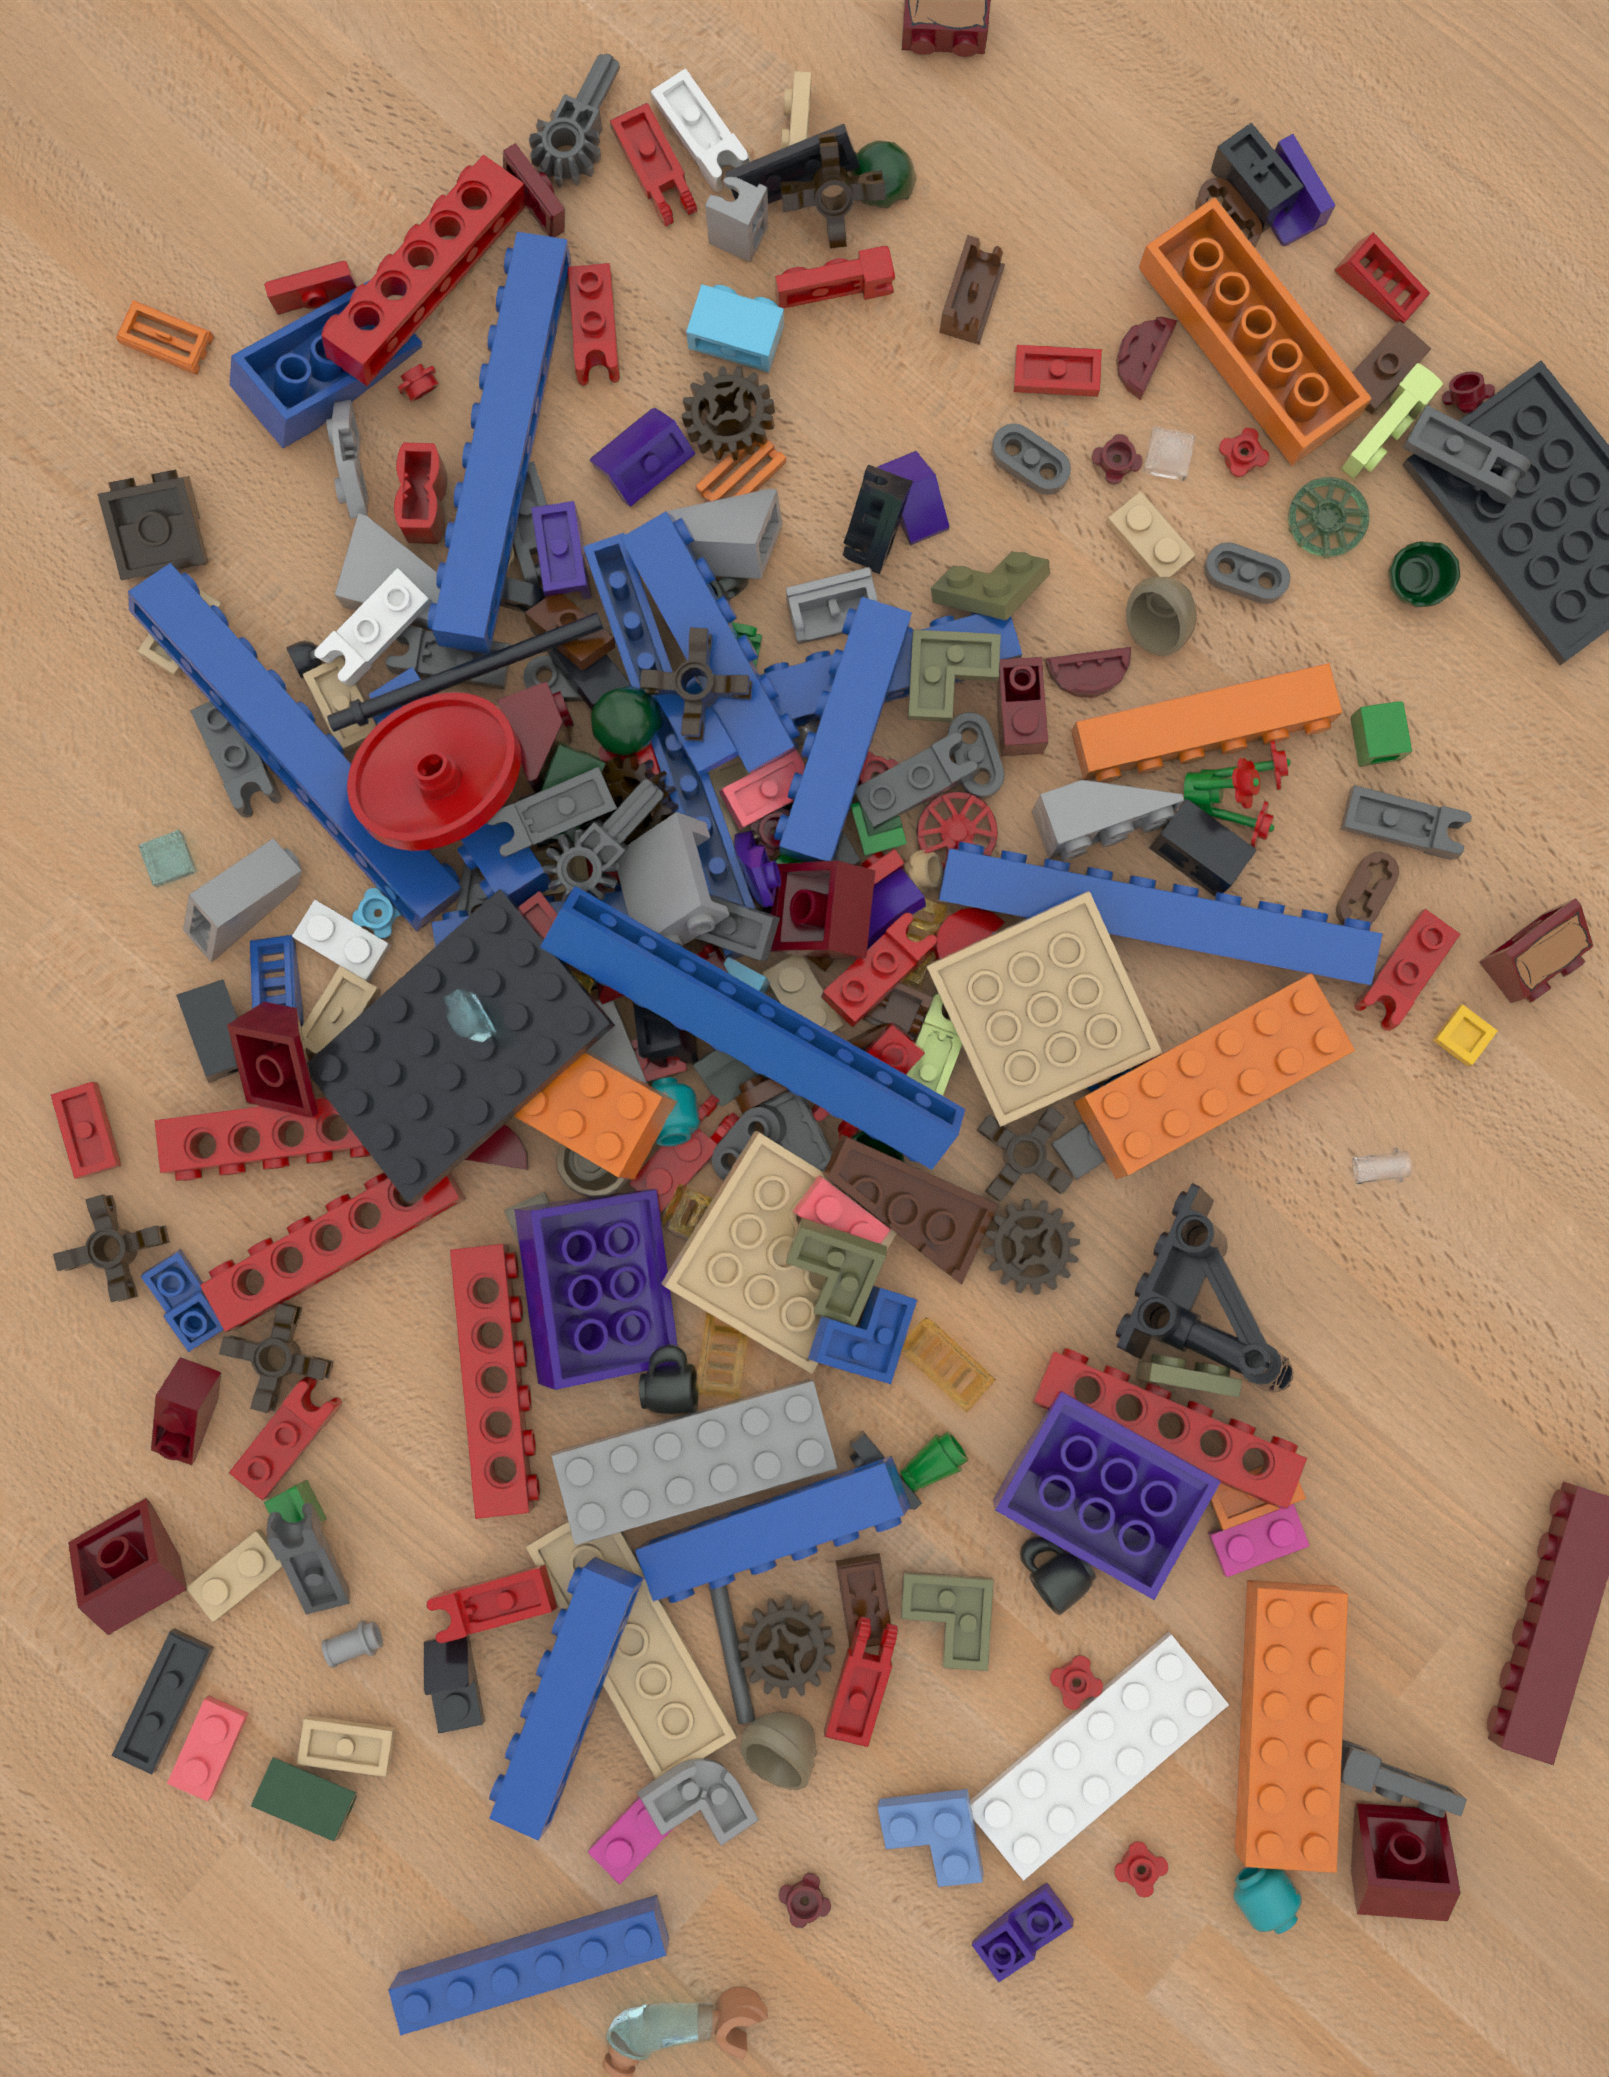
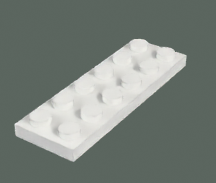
(1096, 1755)

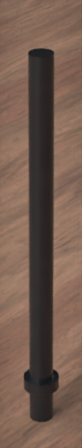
(360, 712)

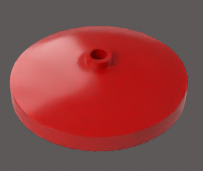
(434, 771)

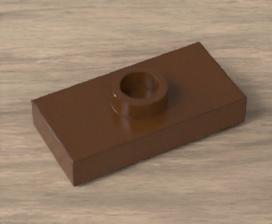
(1390, 364)
(558, 611)
(863, 1595)

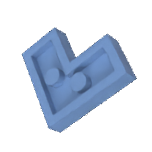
(940, 1821)

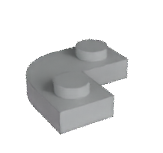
(346, 440)
(695, 1787)

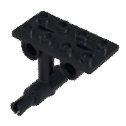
(1174, 1289)

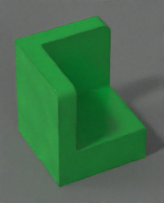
(1381, 733)
(880, 839)
(290, 1503)

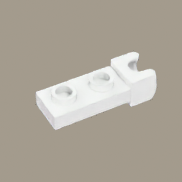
(699, 127)
(373, 626)

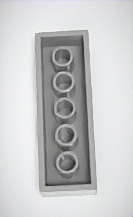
(693, 1461)

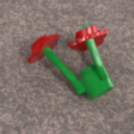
(1208, 786)

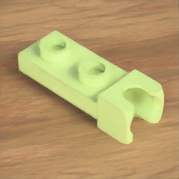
(1408, 402)
(940, 1047)

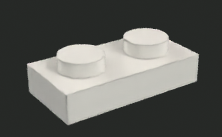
(341, 941)

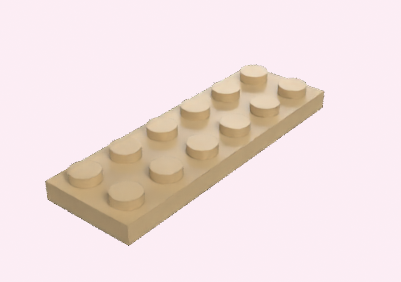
(653, 1671)

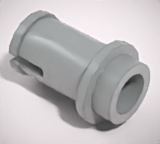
(354, 1643)

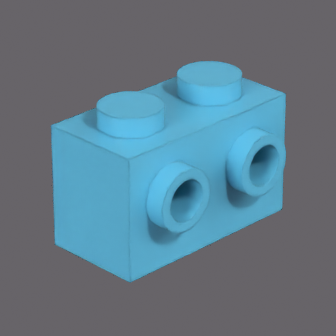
(735, 327)

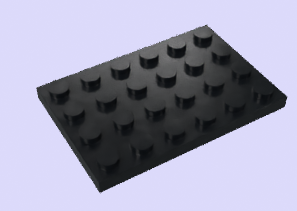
(1554, 535)
(433, 1097)

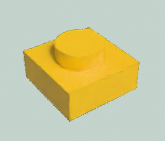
(1465, 1035)

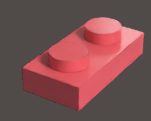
(762, 790)
(832, 1208)
(208, 1748)

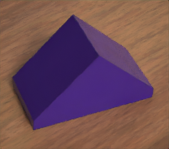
(924, 509)

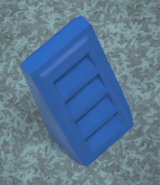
(289, 964)

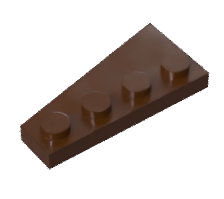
(920, 1207)

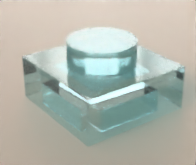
(468, 1016)

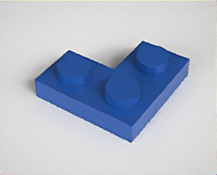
(874, 1345)

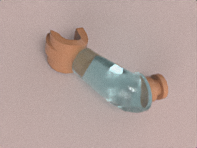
(665, 2025)

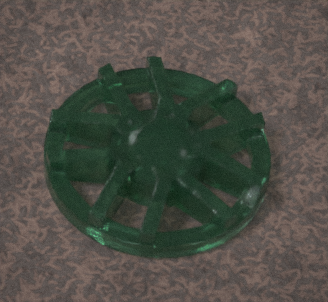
(1328, 517)

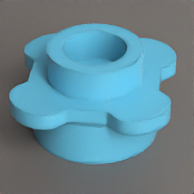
(365, 914)

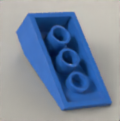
(293, 382)

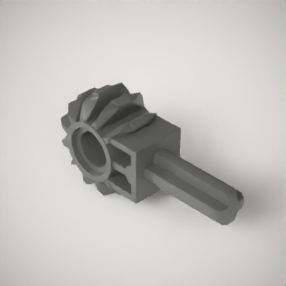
(574, 124)
(602, 843)

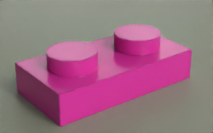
(1258, 1540)
(626, 1842)

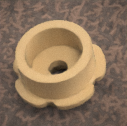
(924, 870)

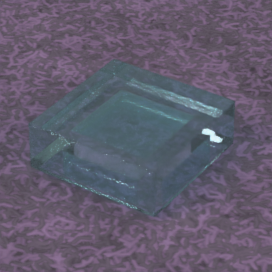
(167, 858)

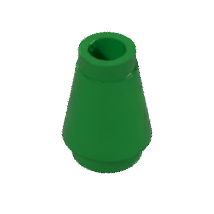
(934, 1462)

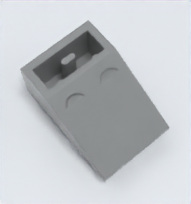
(1096, 812)

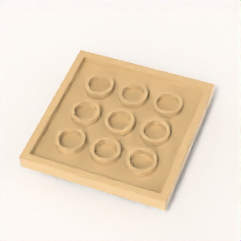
(1044, 1008)
(740, 1251)

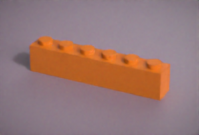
(1206, 722)

